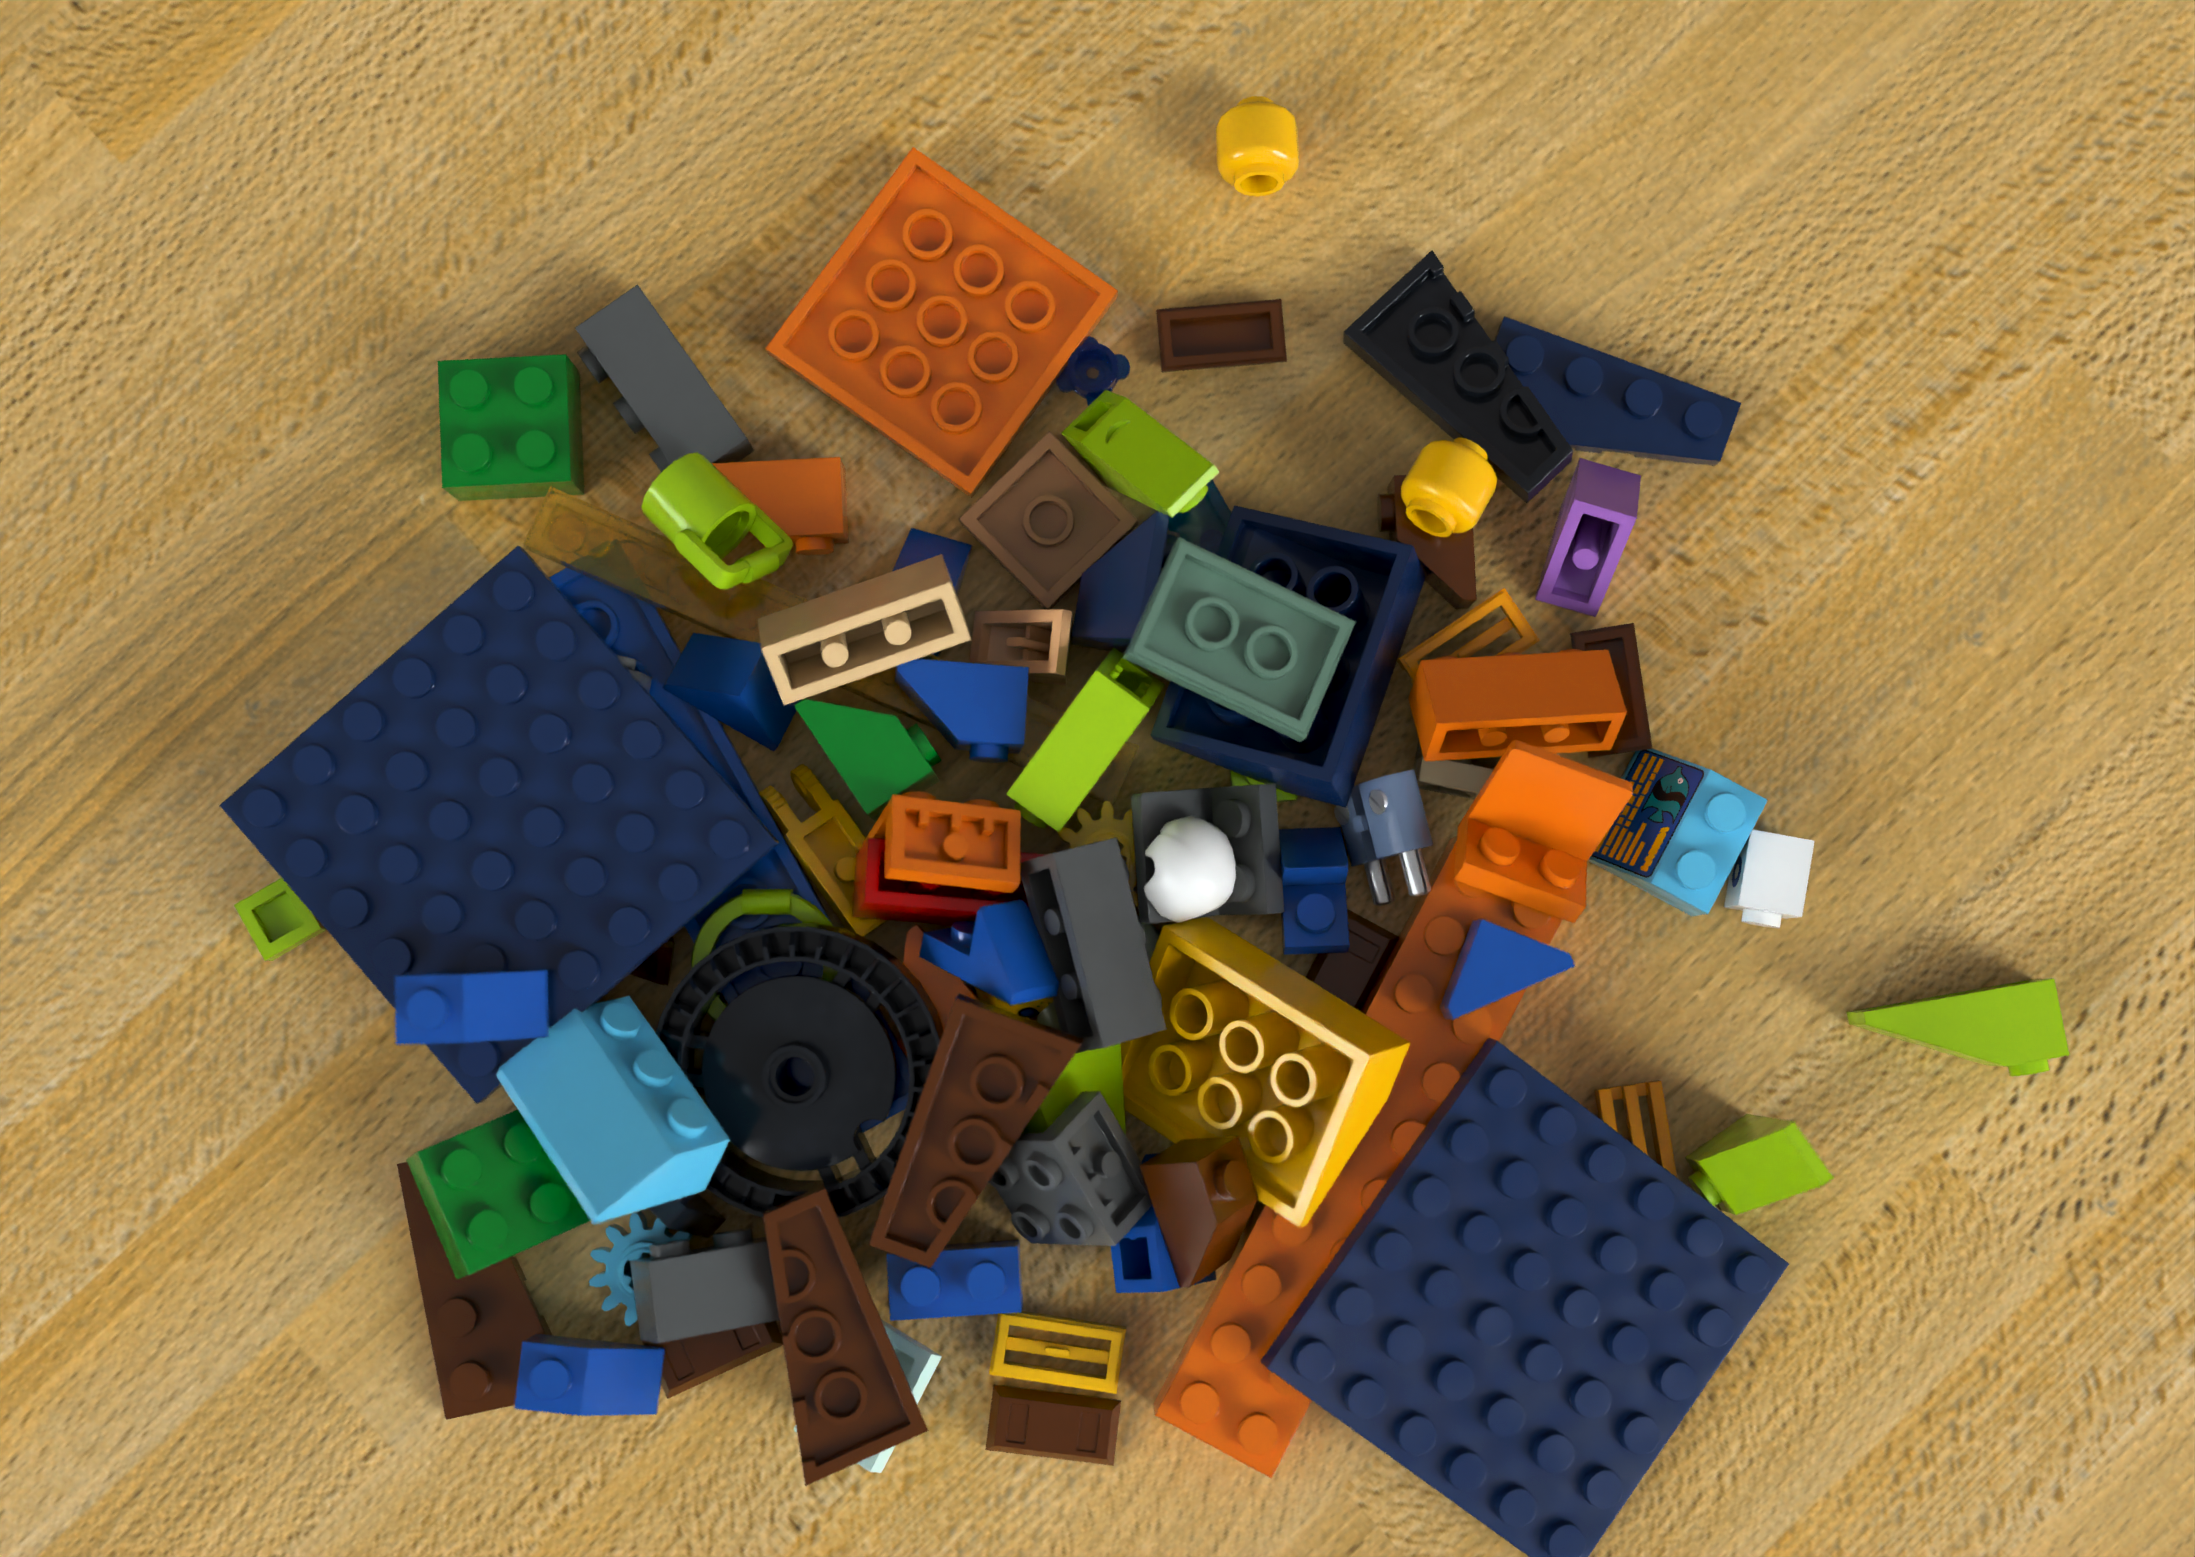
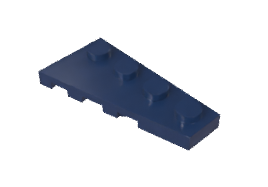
(1615, 403)

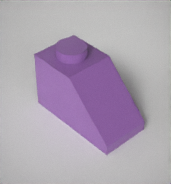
(1589, 537)

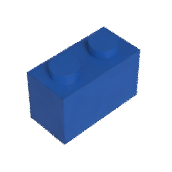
(961, 1282)

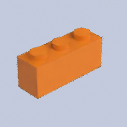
(1543, 699)

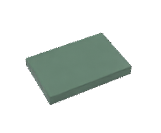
(1239, 640)

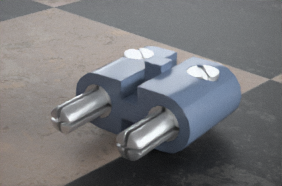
(1387, 821)

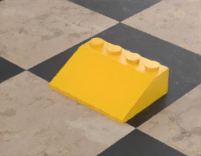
(1259, 1060)

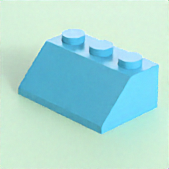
(614, 1111)

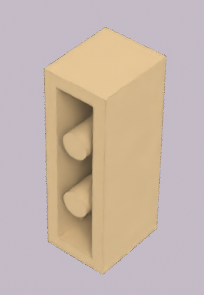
(862, 629)

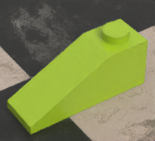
(1990, 1025)
(1755, 1165)

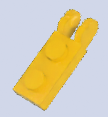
(823, 844)

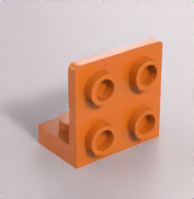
(1538, 829)
(950, 842)

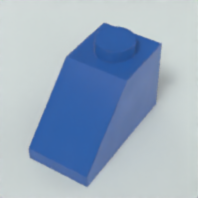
(970, 704)
(471, 1006)
(588, 1377)

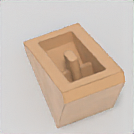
(1025, 640)

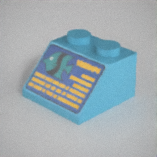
(1678, 831)

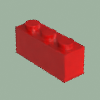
(917, 901)

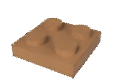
(1048, 521)

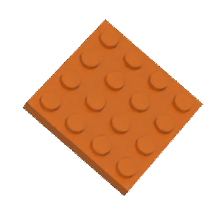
(942, 322)

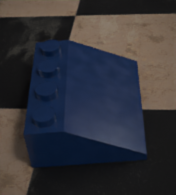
(1350, 574)

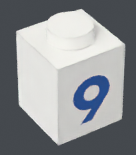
(1770, 878)

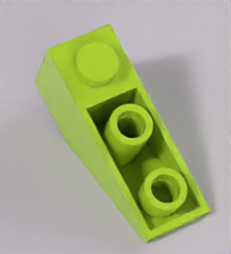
(1139, 455)

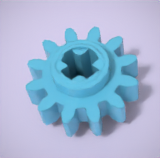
(617, 1260)

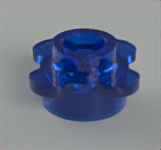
(1088, 356)

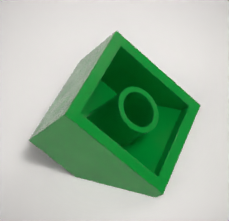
(872, 752)

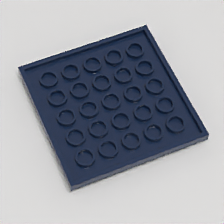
(500, 810)
(1525, 1310)

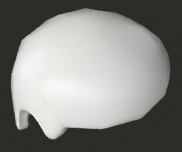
(1191, 869)

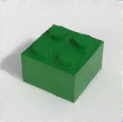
(510, 427)
(493, 1193)

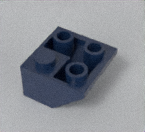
(1120, 585)

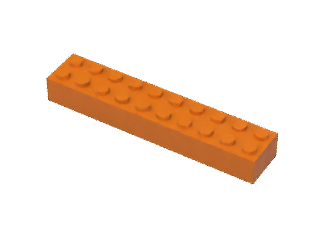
(1218, 1381)

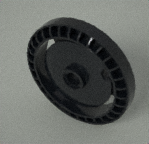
(808, 1020)

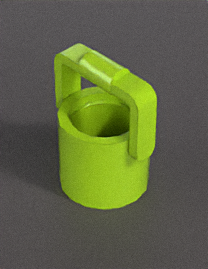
(709, 519)

